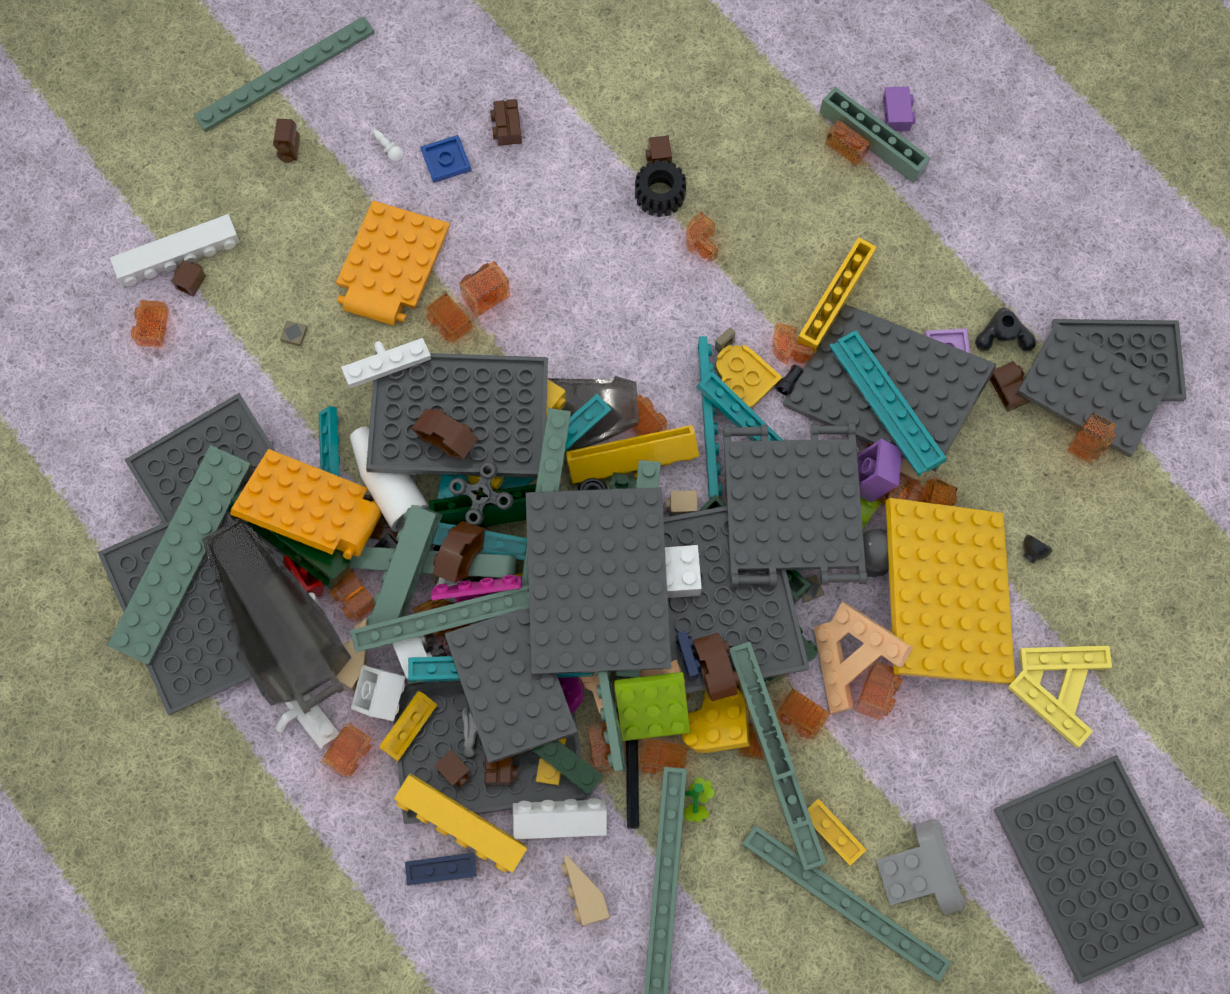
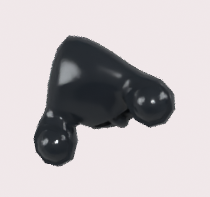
(1005, 327)

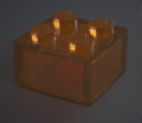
(484, 288)
(878, 691)

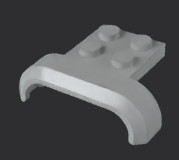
(923, 871)

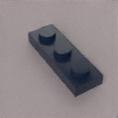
(440, 869)

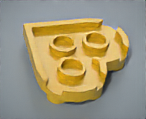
(746, 373)
(718, 725)

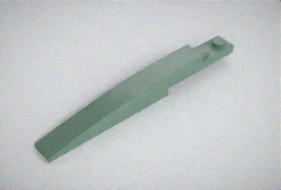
(777, 756)

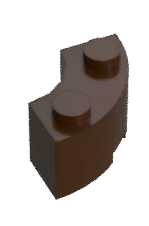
(445, 433)
(458, 551)
(715, 666)

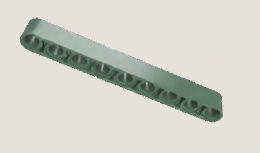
(482, 565)

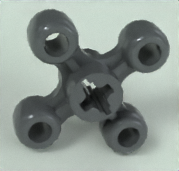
(485, 484)

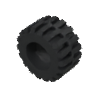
(660, 202)

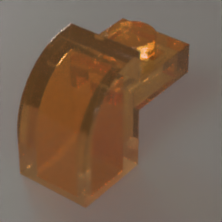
(697, 236)
(785, 348)

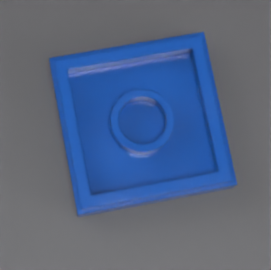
(445, 158)

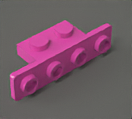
(466, 590)

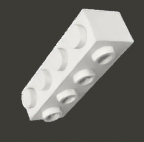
(559, 818)

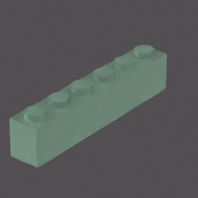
(884, 140)
(405, 565)

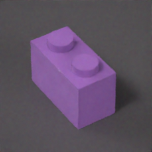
(898, 108)

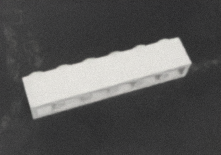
(172, 250)

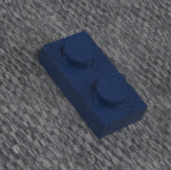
(690, 663)

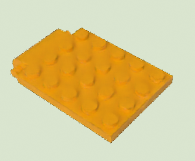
(390, 262)
(308, 505)

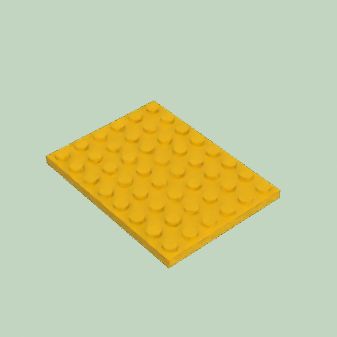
(950, 591)

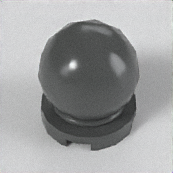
(876, 552)

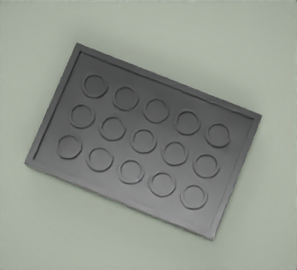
(1146, 344)
(1081, 378)
(505, 699)

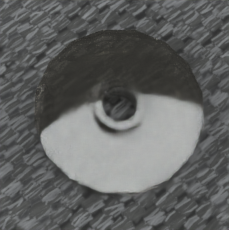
(436, 651)

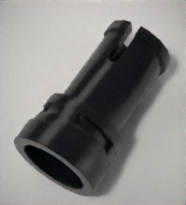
(789, 380)

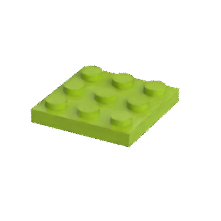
(652, 706)

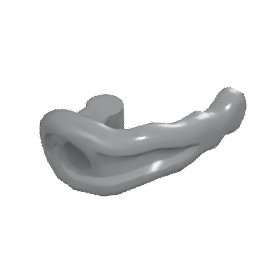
(469, 733)

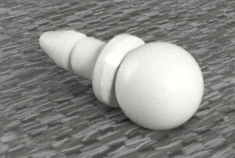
(394, 152)

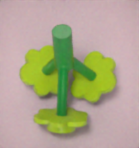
(699, 791)

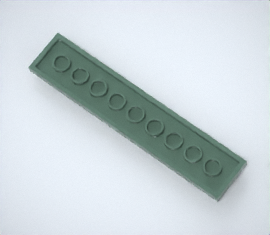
(178, 555)

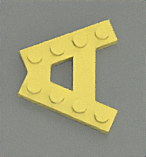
(1061, 711)

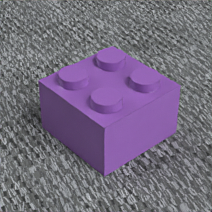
(878, 469)

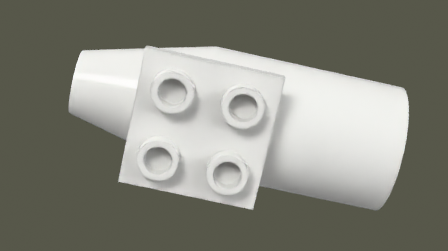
(390, 491)

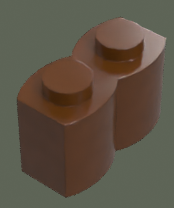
(286, 140)
(1006, 382)

